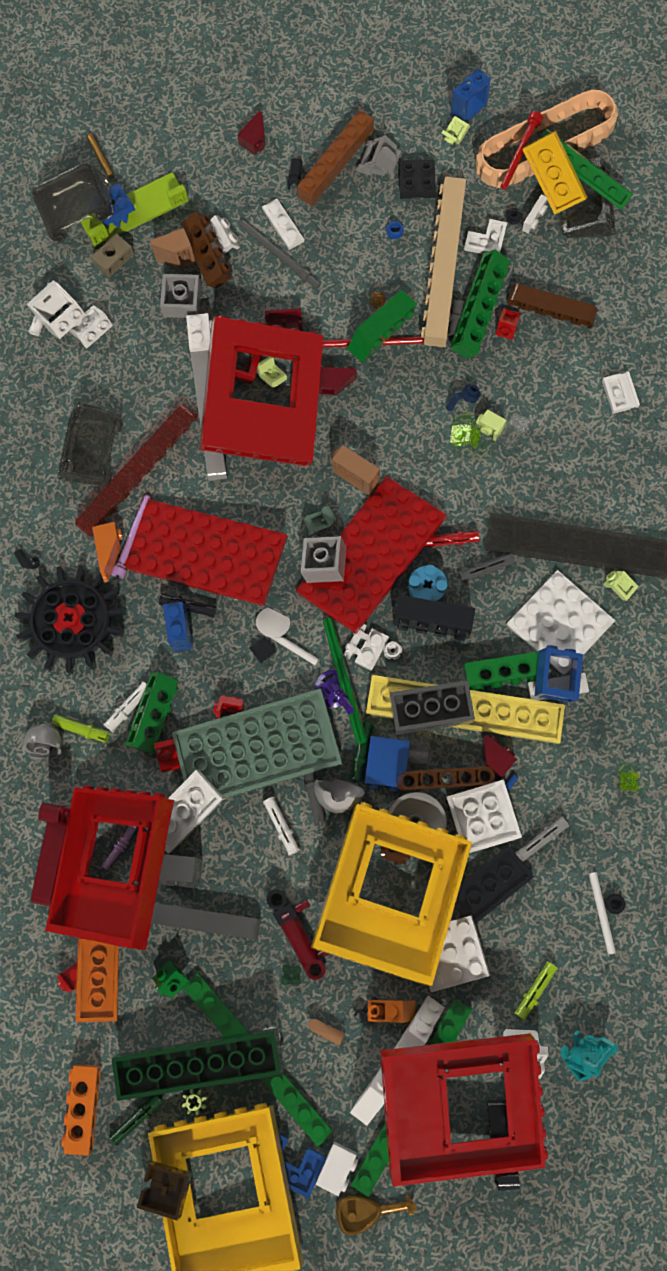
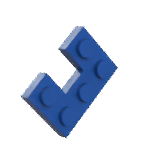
(303, 1178)

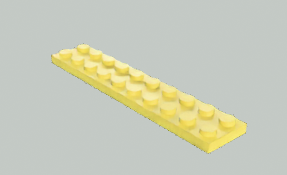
(492, 711)

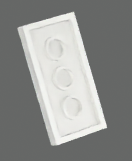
(191, 805)

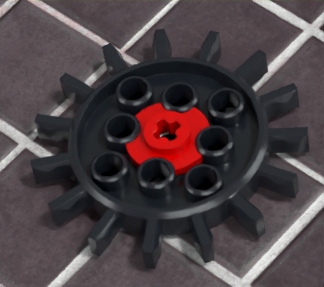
(61, 625)

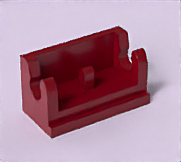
(286, 318)

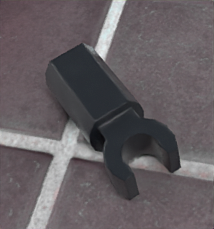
(295, 172)

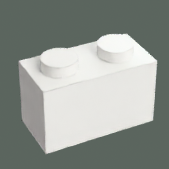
(336, 1169)

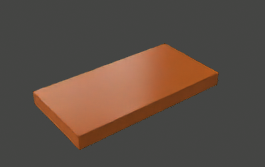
(96, 981)

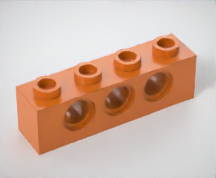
(70, 1141)

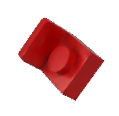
(507, 323)
(167, 755)
(67, 979)

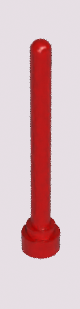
(534, 120)

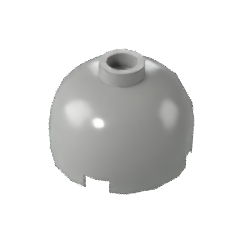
(38, 742)

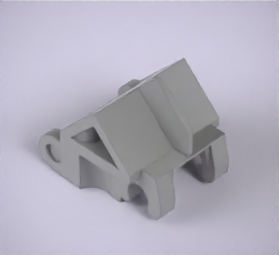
(384, 158)

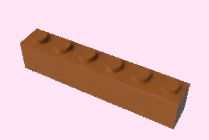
(335, 158)

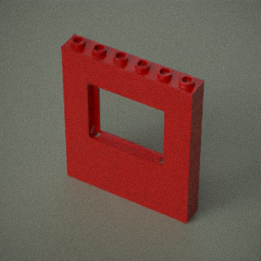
(254, 427)
(104, 908)
(420, 1114)

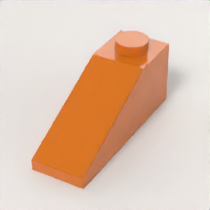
(108, 546)

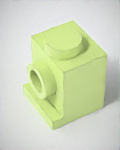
(491, 424)

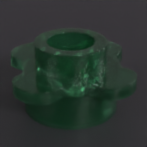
(295, 980)

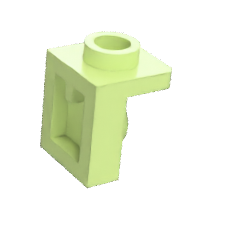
(621, 584)

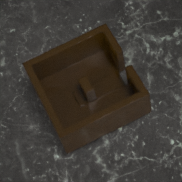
(166, 1191)

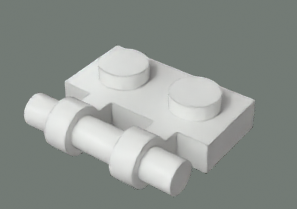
(371, 649)

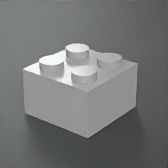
(180, 295)
(323, 559)

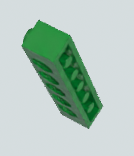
(480, 304)

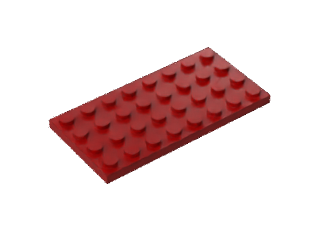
(379, 549)
(206, 552)

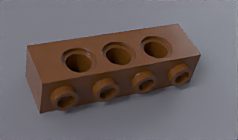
(207, 250)

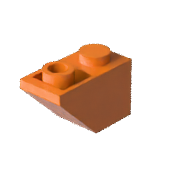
(391, 1010)

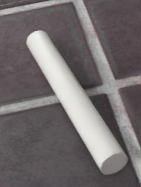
(296, 649)

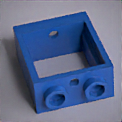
(472, 97)
(541, 688)

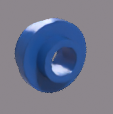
(395, 225)

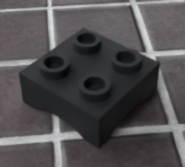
(417, 179)

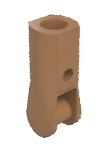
(326, 1031)

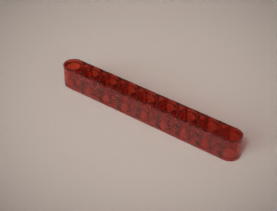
(133, 472)

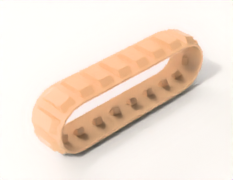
(587, 100)

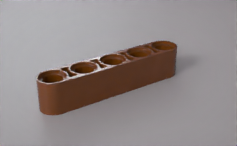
(553, 305)
(453, 774)

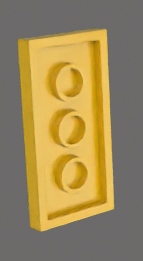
(555, 172)

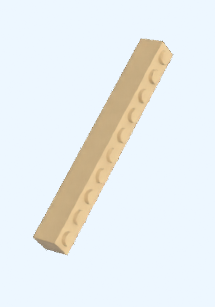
(444, 263)

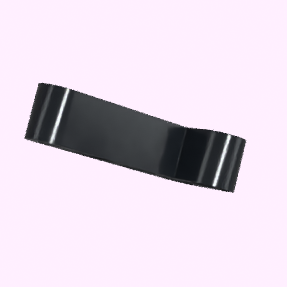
(499, 1128)

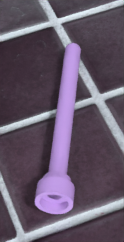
(119, 568)

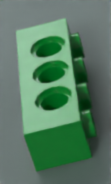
(492, 666)
(143, 718)

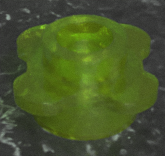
(629, 776)

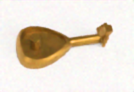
(359, 1213)

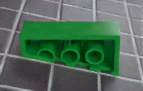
(381, 325)

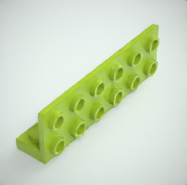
(148, 202)

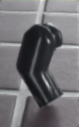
(26, 562)

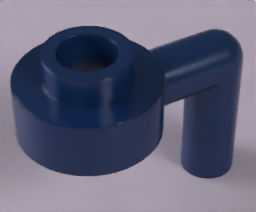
(469, 393)

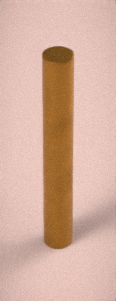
(100, 156)

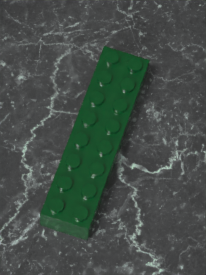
(197, 1064)

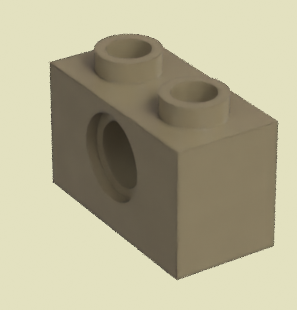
(110, 264)

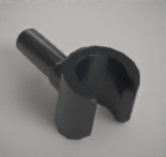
(364, 1010)

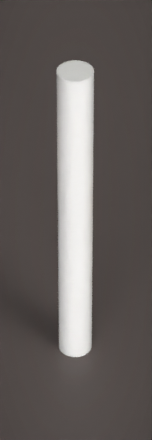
(602, 913)

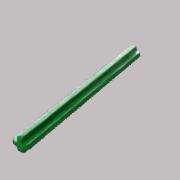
(344, 679)

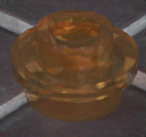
(377, 299)

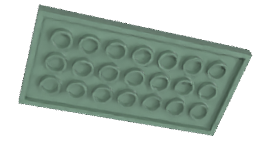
(260, 745)

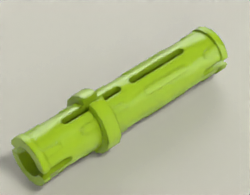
(88, 731)
(523, 1011)

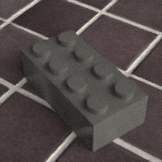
(431, 707)

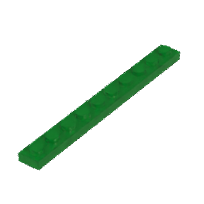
(279, 1085)
(378, 1155)

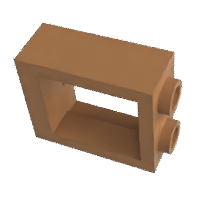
(355, 469)

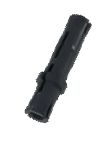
(191, 606)

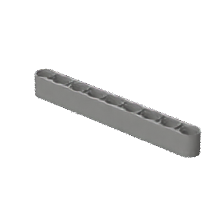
(214, 461)

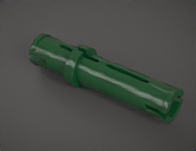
(359, 760)
(143, 1112)

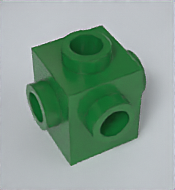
(169, 979)

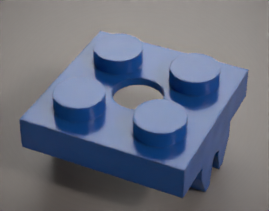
(121, 207)

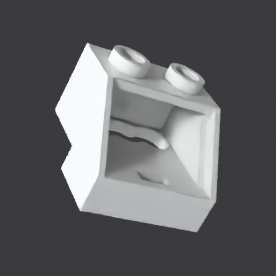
(46, 307)

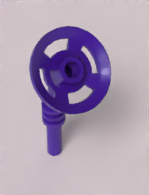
(335, 692)

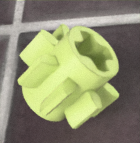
(200, 1100)

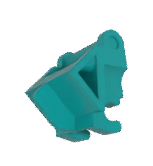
(588, 1055)

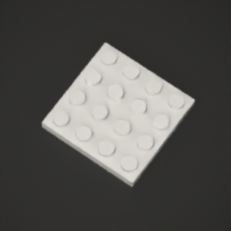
(560, 617)

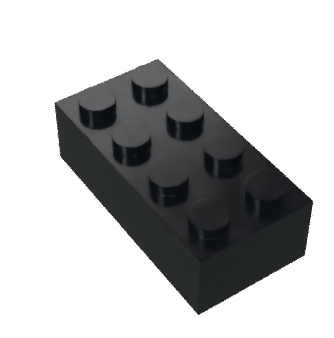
(434, 617)

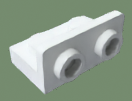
(91, 326)

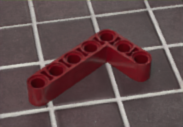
(56, 819)

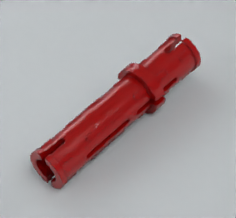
(453, 538)

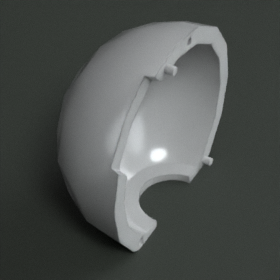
(338, 795)

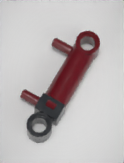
(296, 934)

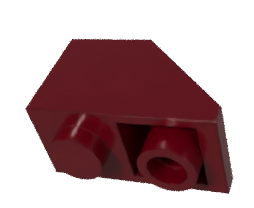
(335, 380)
(496, 756)

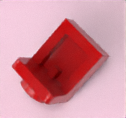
(228, 705)

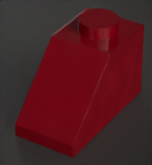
(253, 135)

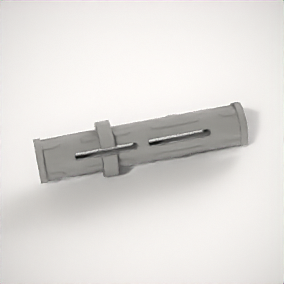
(561, 824)

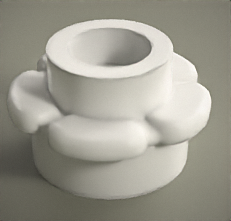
(392, 655)

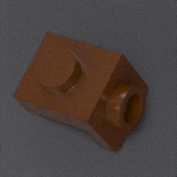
(396, 857)

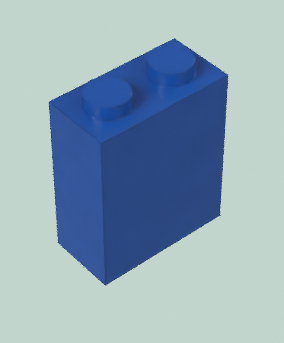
(178, 626)
(385, 762)

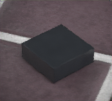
(262, 650)

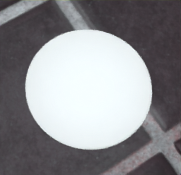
(272, 623)

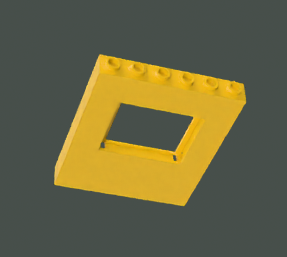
(379, 934)
(242, 1239)

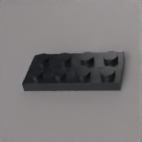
(492, 885)

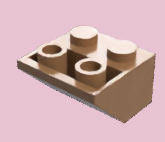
(173, 249)

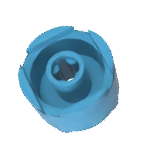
(430, 576)

